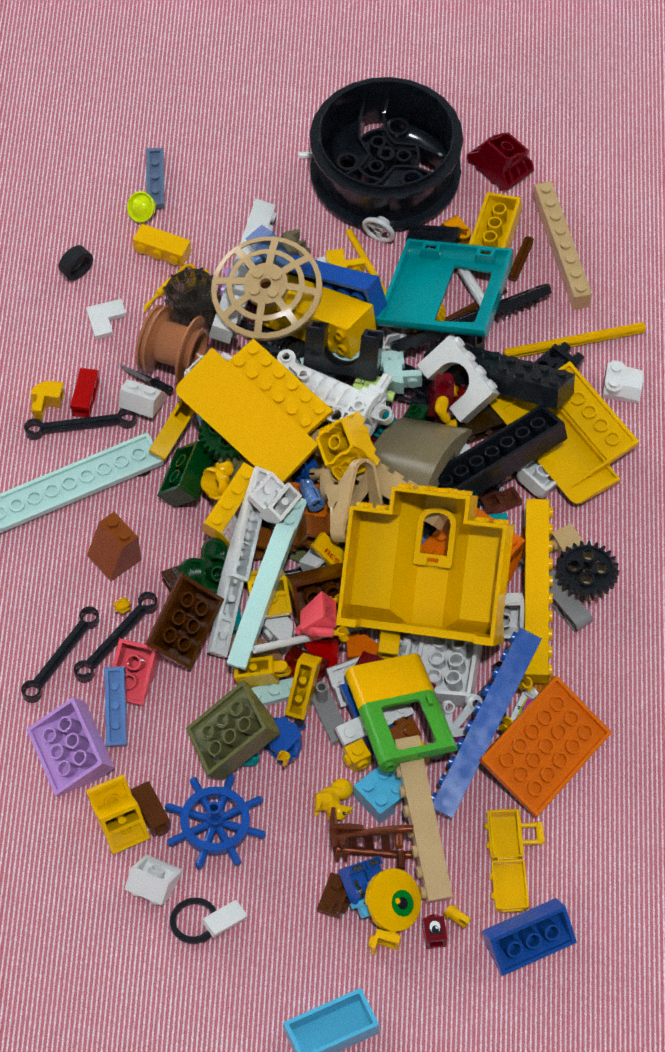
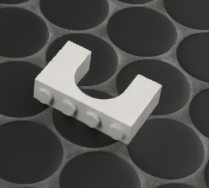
(480, 389)

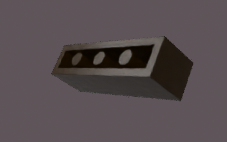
(482, 425)

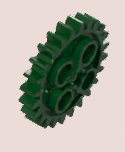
(215, 443)

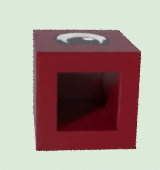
(434, 931)

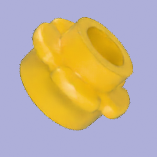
(122, 605)

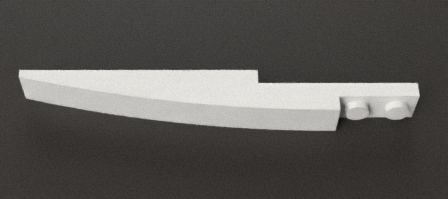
(236, 569)

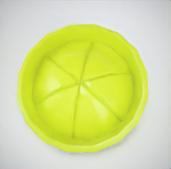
(141, 206)

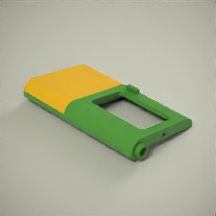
(392, 684)

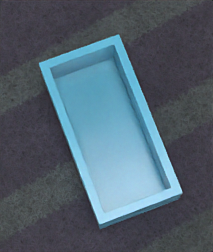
(333, 1025)

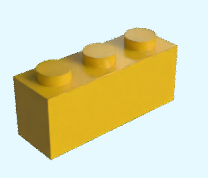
(162, 245)
(303, 686)

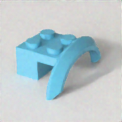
(378, 793)

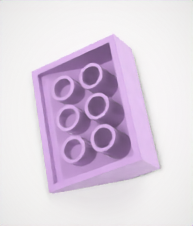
(70, 747)

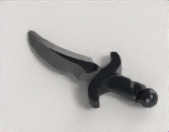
(153, 382)

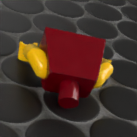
(440, 397)

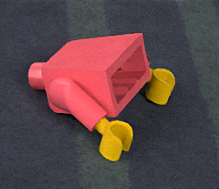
(320, 619)

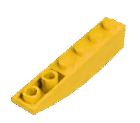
(171, 430)

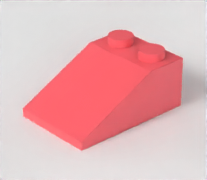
(140, 666)

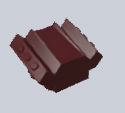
(502, 160)

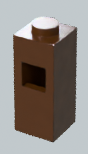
(151, 809)

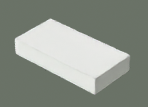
(224, 918)

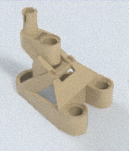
(344, 493)

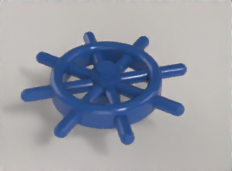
(215, 820)

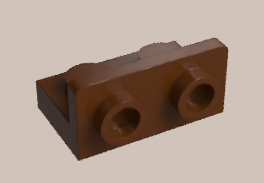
(334, 898)

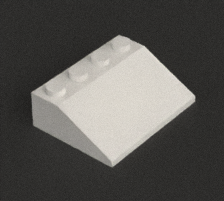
(451, 666)

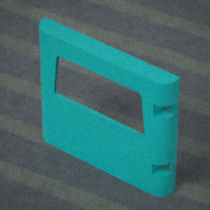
(424, 277)

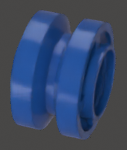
(303, 471)

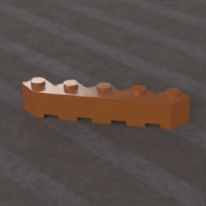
(307, 533)

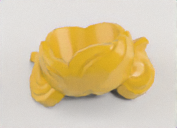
(216, 479)

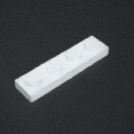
(355, 730)

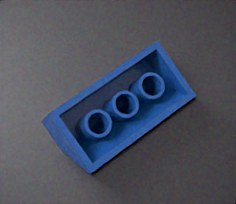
(529, 936)

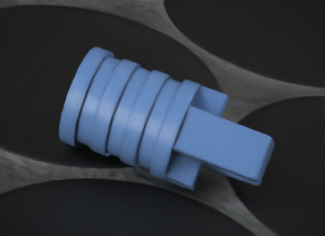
(312, 495)

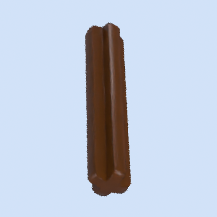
(520, 258)

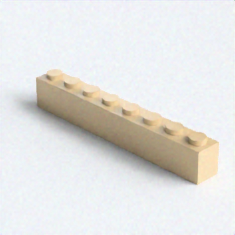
(562, 245)
(426, 835)

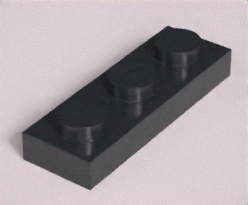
(434, 233)

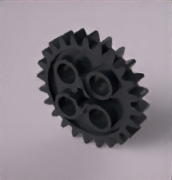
(576, 559)

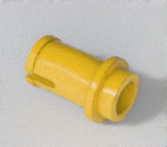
(457, 916)

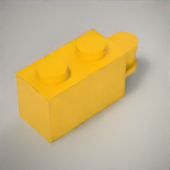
(262, 671)

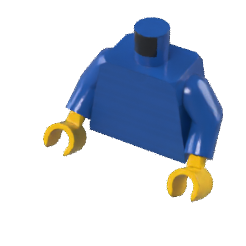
(288, 743)

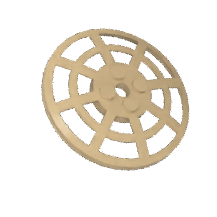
(270, 296)

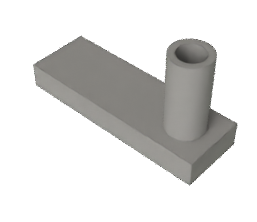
(327, 711)

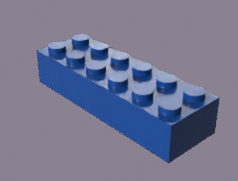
(347, 281)

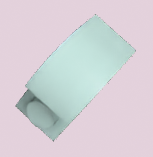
(401, 378)

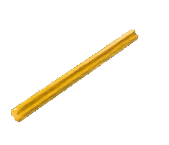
(576, 340)

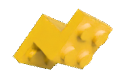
(281, 602)
(118, 814)

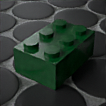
(184, 475)

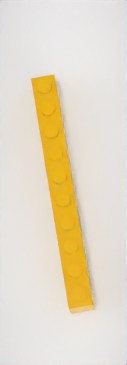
(537, 585)

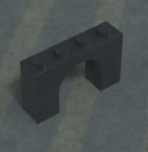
(319, 357)

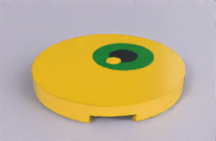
(393, 899)

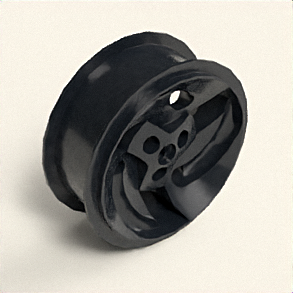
(386, 157)

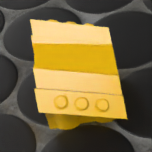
(344, 442)

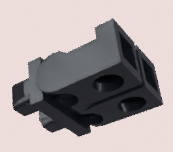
(559, 356)

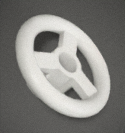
(379, 226)

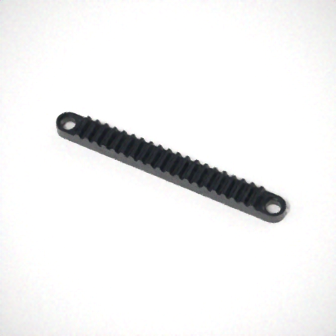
(505, 305)

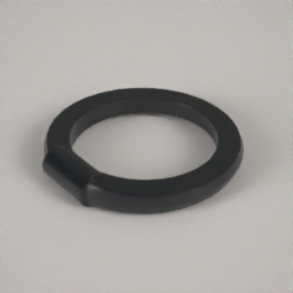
(184, 938)

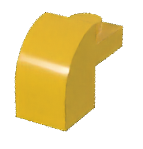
(337, 258)
(46, 394)
(388, 644)

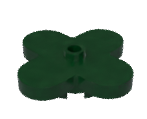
(209, 567)

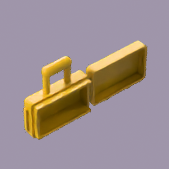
(507, 855)

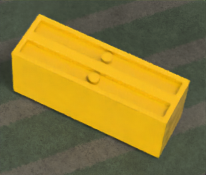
(345, 315)

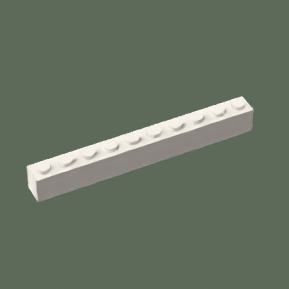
(261, 214)

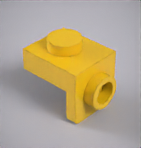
(384, 938)

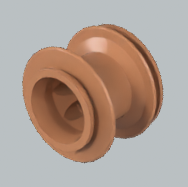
(170, 342)

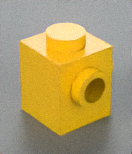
(357, 756)

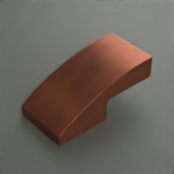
(502, 501)

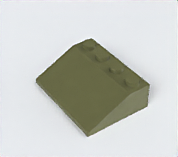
(232, 731)

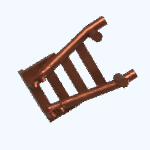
(344, 831)

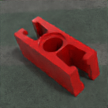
(85, 393)

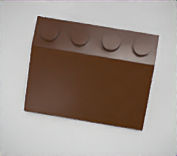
(308, 584)
(184, 622)

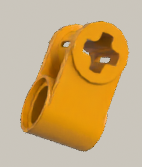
(466, 232)

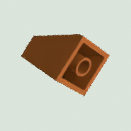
(114, 547)

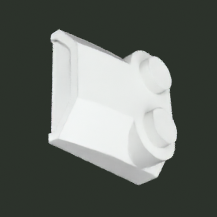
(623, 382)
(536, 479)

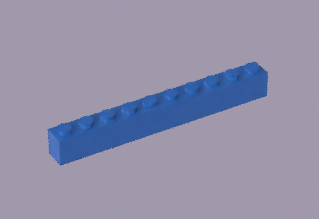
(485, 723)

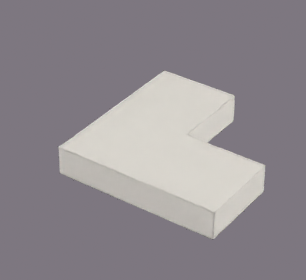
(102, 314)

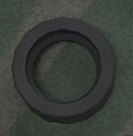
(75, 262)

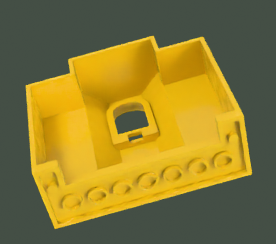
(397, 588)

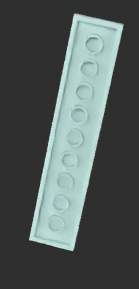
(76, 481)

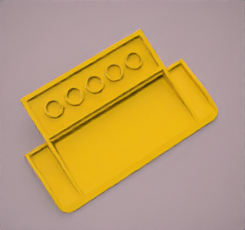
(256, 407)
(593, 441)

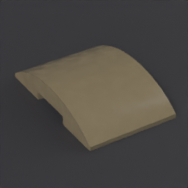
(419, 449)

